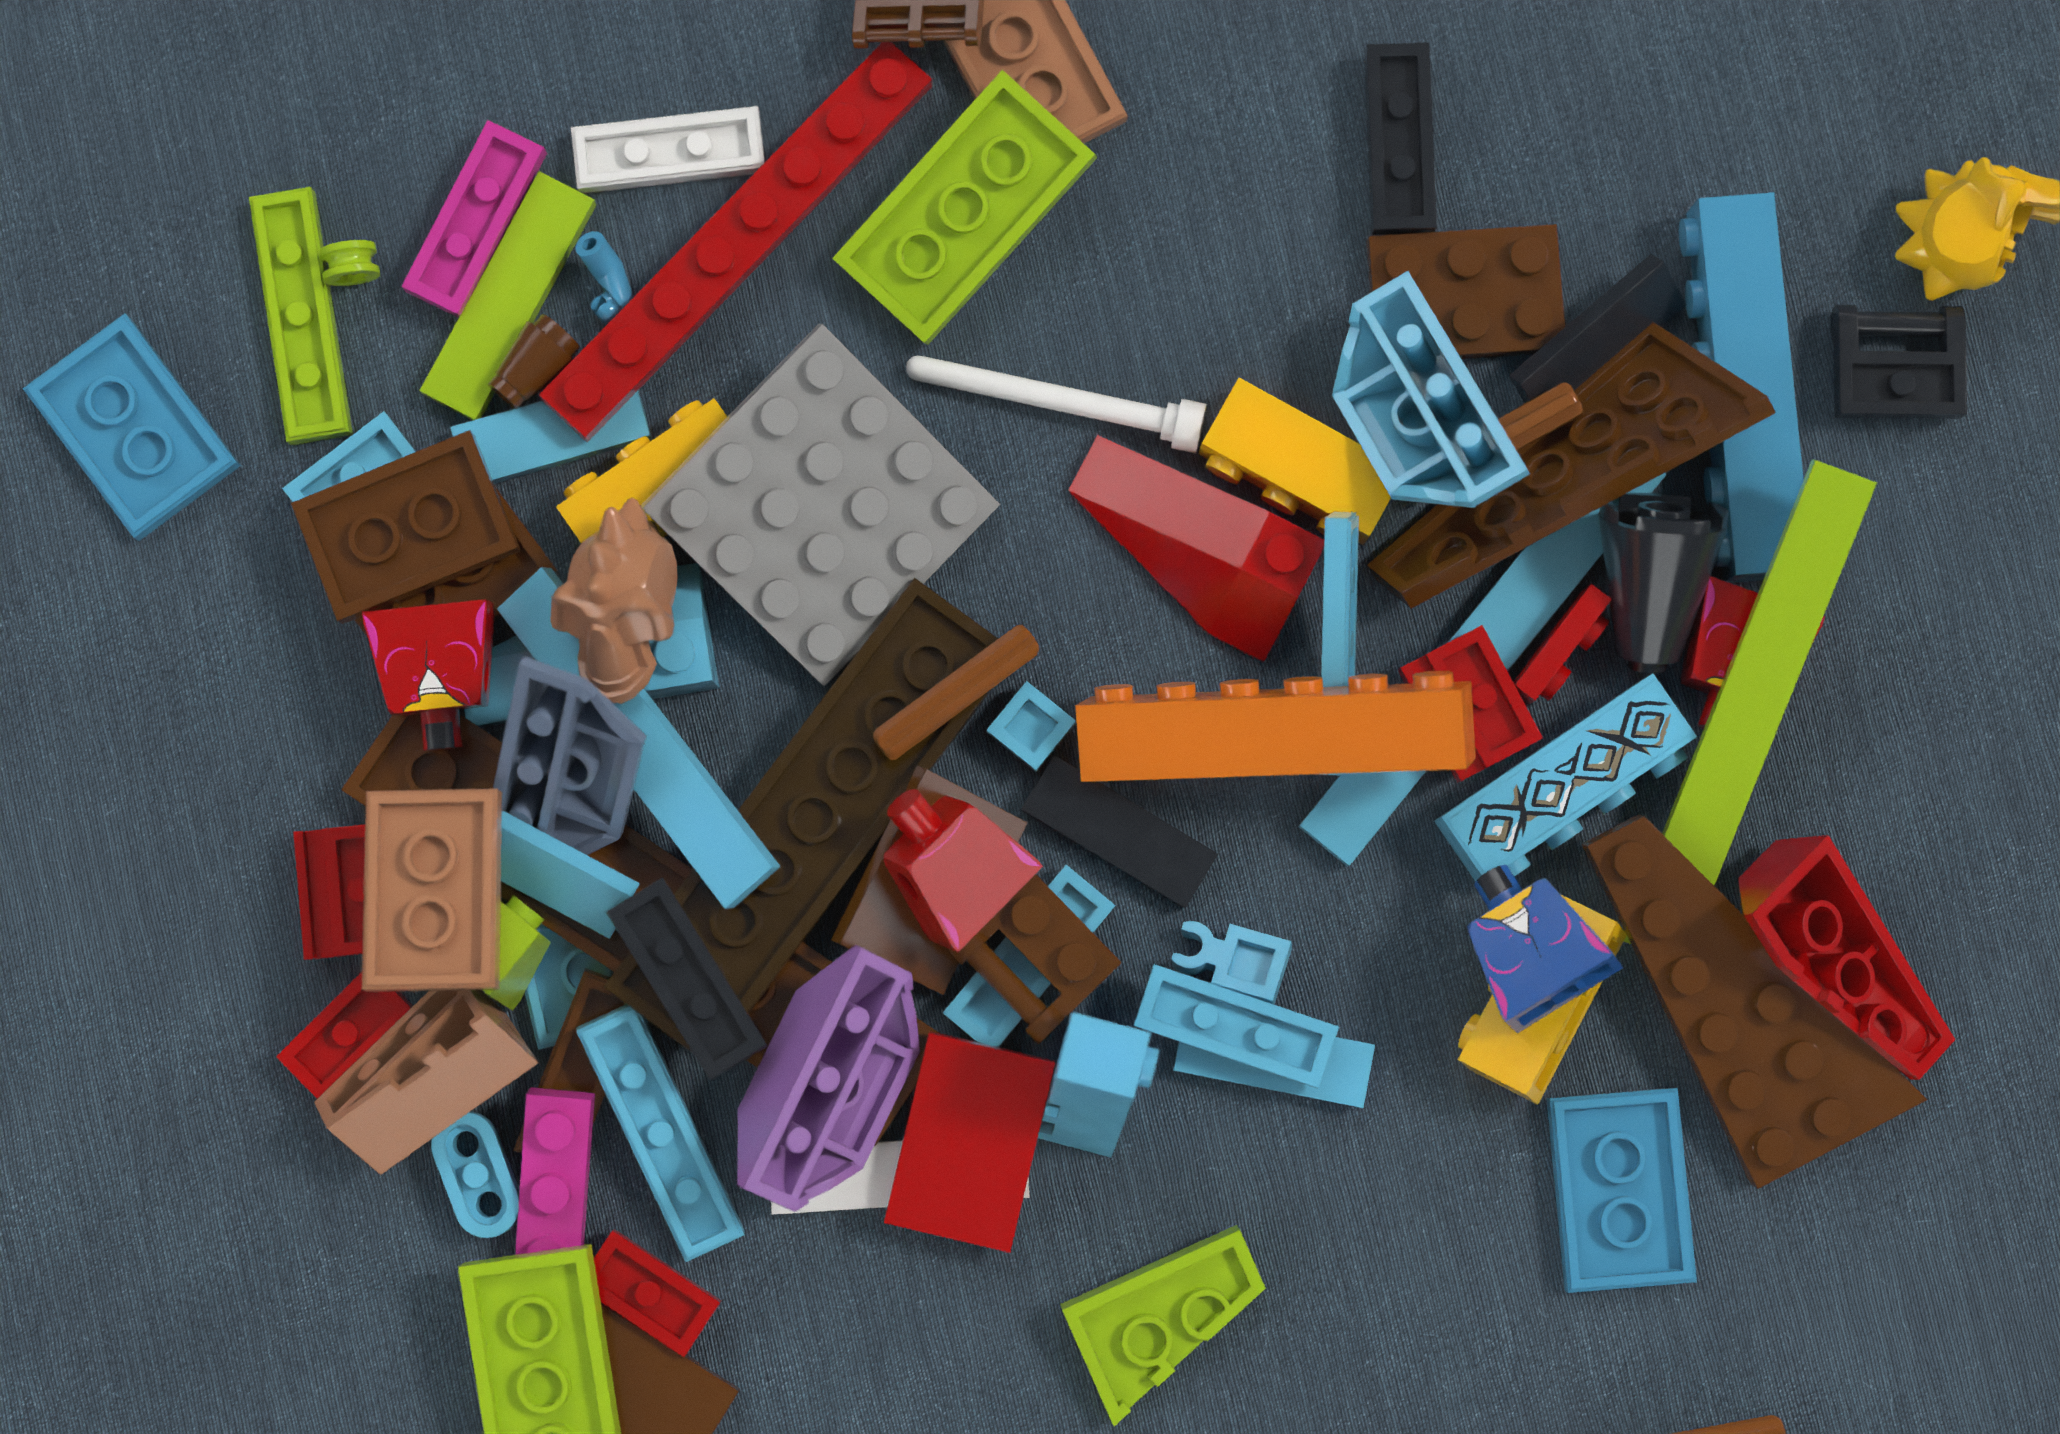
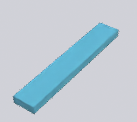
(669, 773)

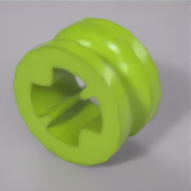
(349, 262)

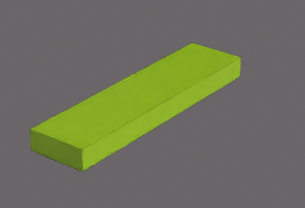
(508, 294)
(300, 316)

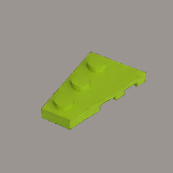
(1158, 1314)

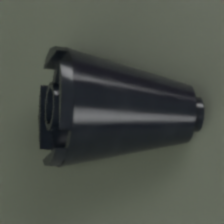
(1657, 572)

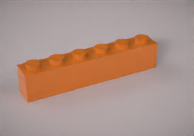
(1276, 730)

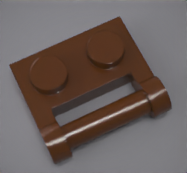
(1054, 943)

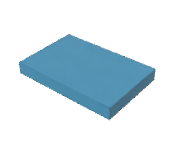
(131, 427)
(1621, 1190)

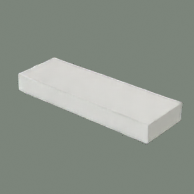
(667, 149)

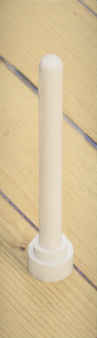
(1176, 423)

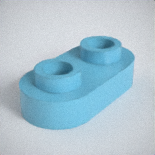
(472, 1176)

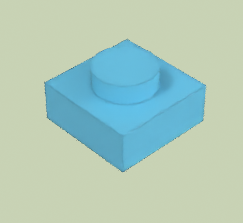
(1031, 726)

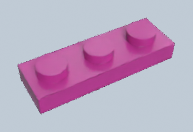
(474, 218)
(554, 1170)

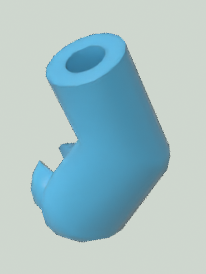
(609, 274)

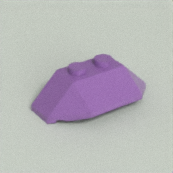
(827, 1080)

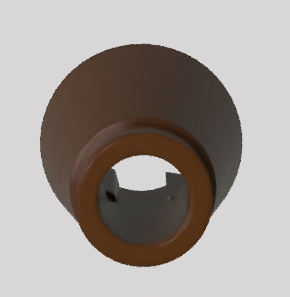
(533, 361)

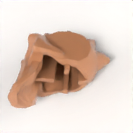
(618, 601)

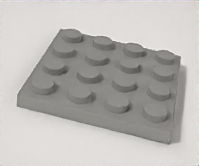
(819, 504)

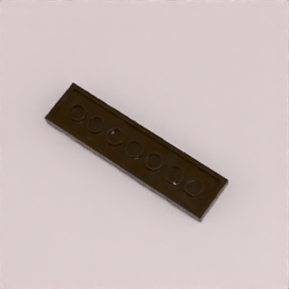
(824, 801)

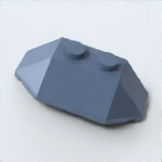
(567, 758)

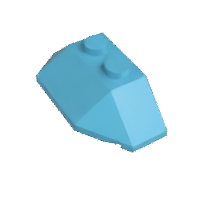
(1419, 404)

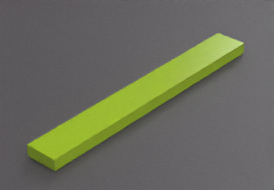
(1766, 665)

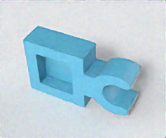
(1242, 962)

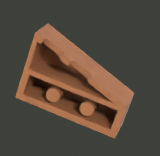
(424, 1076)

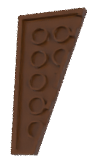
(1639, 419)
(1765, 1051)

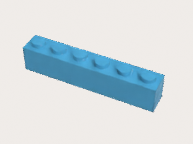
(1745, 330)

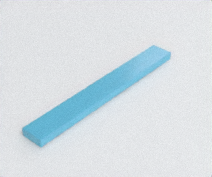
(1512, 618)

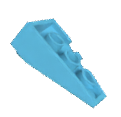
(682, 666)

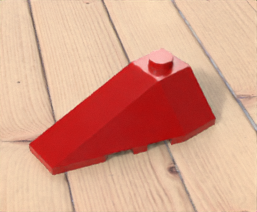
(1210, 550)
(1839, 950)

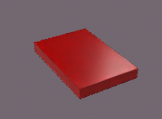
(969, 1141)

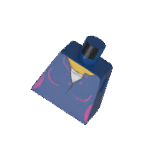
(1534, 948)

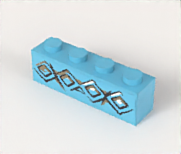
(1567, 779)

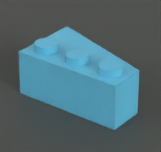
(1095, 1083)

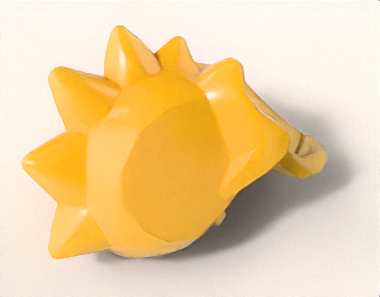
(1970, 223)

